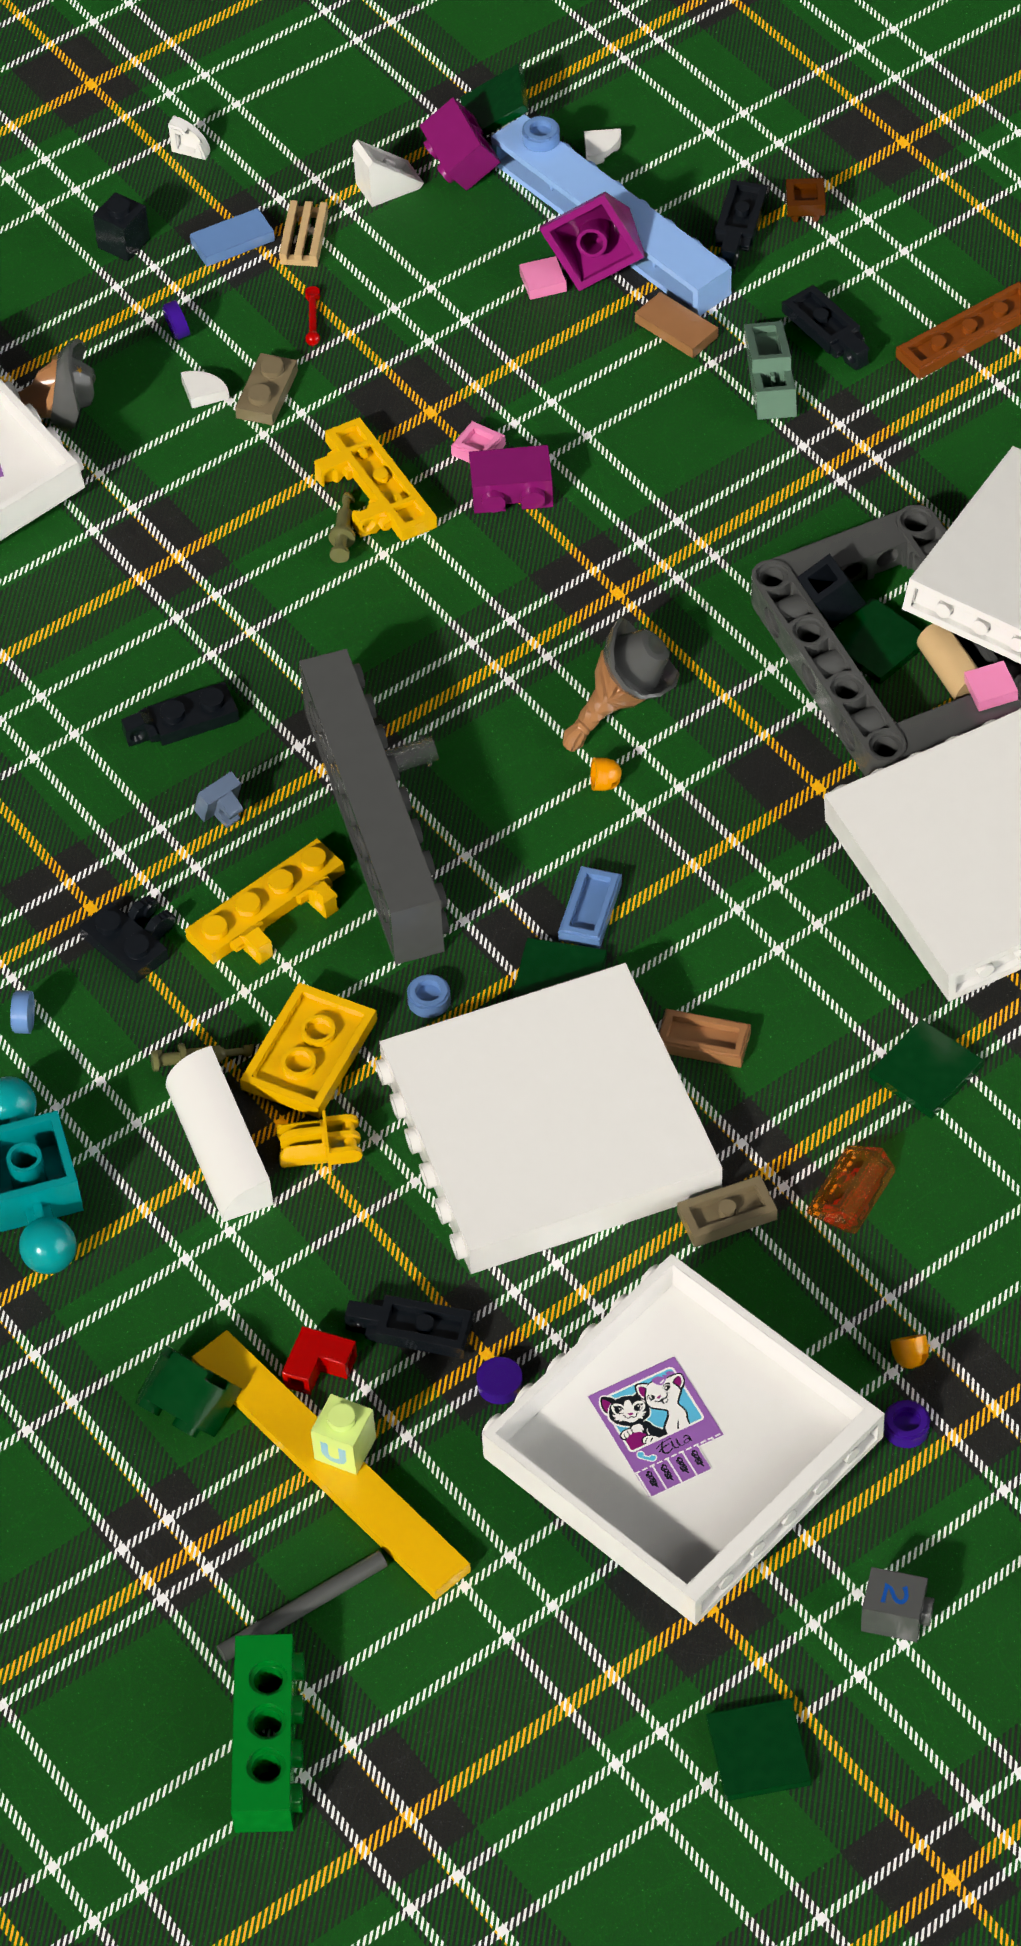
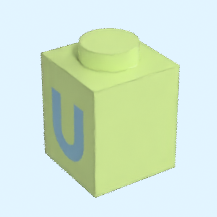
(343, 1434)

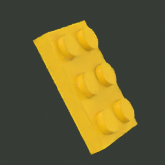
(308, 1050)

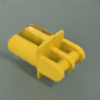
(320, 1141)

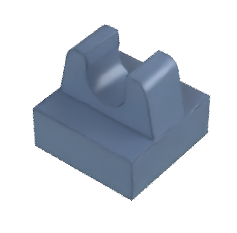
(220, 800)

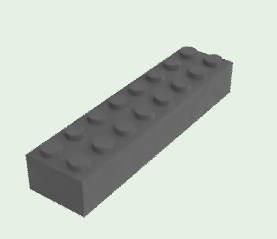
(374, 806)

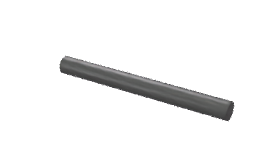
(308, 1602)

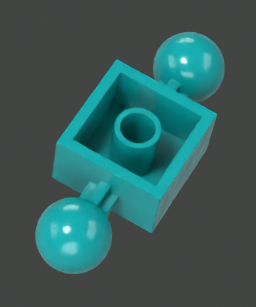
(36, 1179)

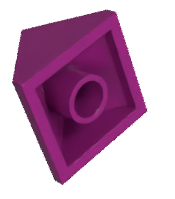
(594, 239)

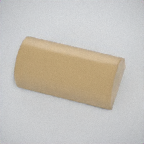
(946, 658)

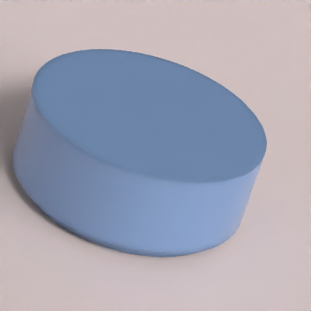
(540, 134)
(428, 996)
(22, 1011)

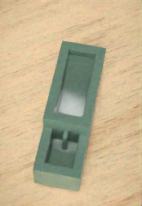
(770, 370)

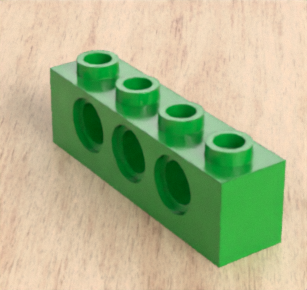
(272, 1803)

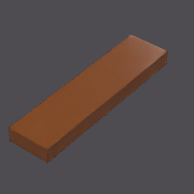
(962, 333)

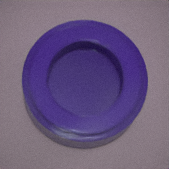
(175, 320)
(499, 1380)
(906, 1424)

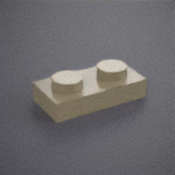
(266, 389)
(727, 1211)

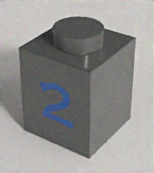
(896, 1605)

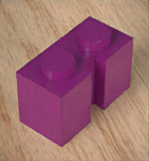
(458, 144)
(511, 478)

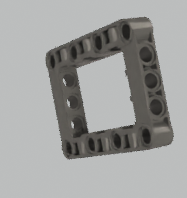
(826, 666)

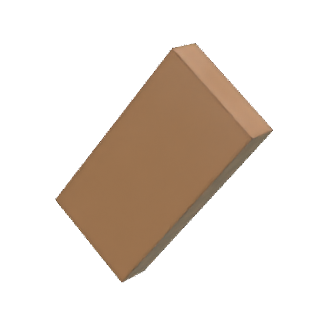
(676, 324)
(704, 1037)

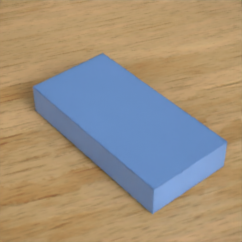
(232, 237)
(590, 907)

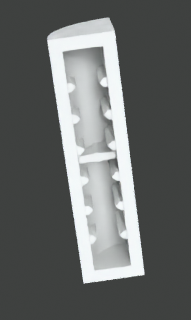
(218, 1135)

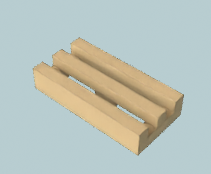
(306, 212)

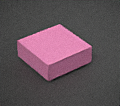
(543, 277)
(476, 438)
(991, 686)

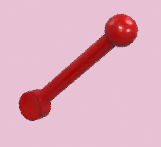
(312, 295)

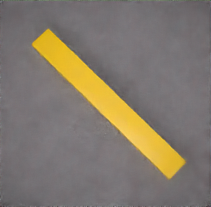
(361, 1496)

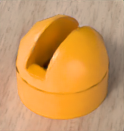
(604, 774)
(910, 1350)

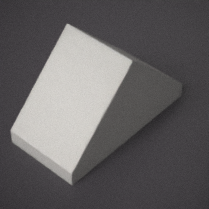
(382, 174)

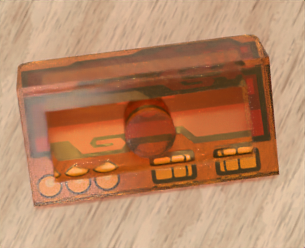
(852, 1188)

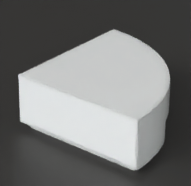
(187, 139)
(601, 144)
(203, 388)

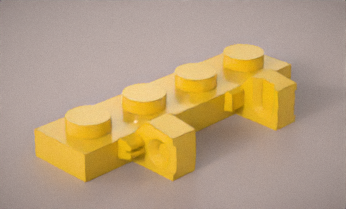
(392, 497)
(243, 917)

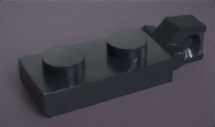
(740, 219)
(827, 326)
(182, 716)
(412, 1325)

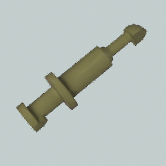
(342, 535)
(161, 1059)

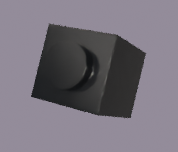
(121, 226)
(831, 590)

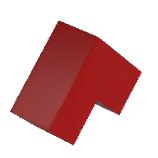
(317, 1353)

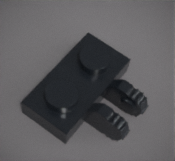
(125, 941)

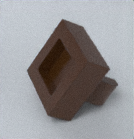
(805, 198)

